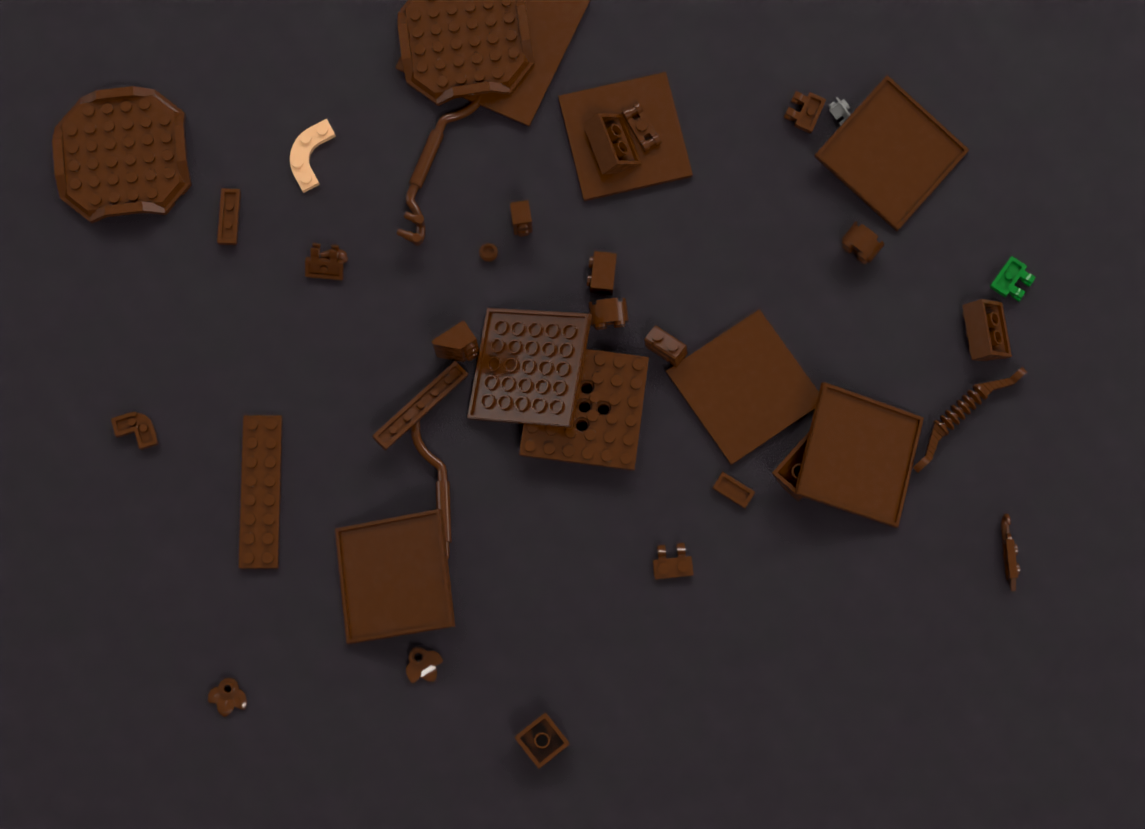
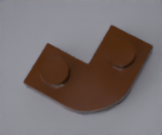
(138, 424)

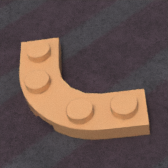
(301, 152)

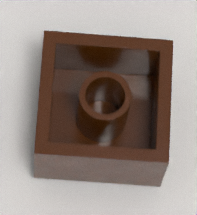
(542, 740)

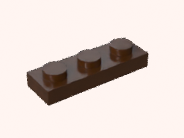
(229, 216)

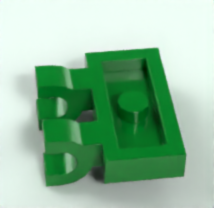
(1009, 275)

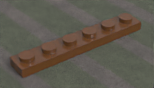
(420, 405)

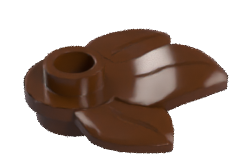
(425, 667)
(226, 699)

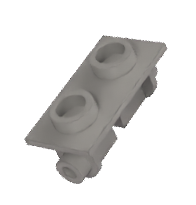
(840, 109)

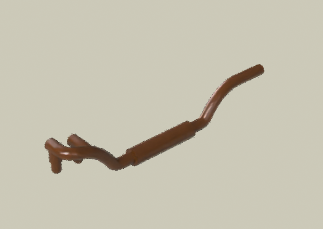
(423, 167)
(442, 484)

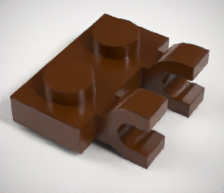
(809, 113)
(323, 267)
(672, 567)

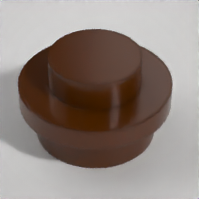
(488, 252)

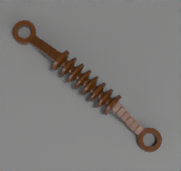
(980, 391)

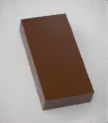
(733, 490)

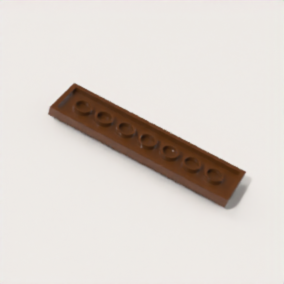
(260, 492)

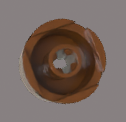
(862, 243)
(608, 312)

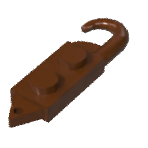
(1010, 550)

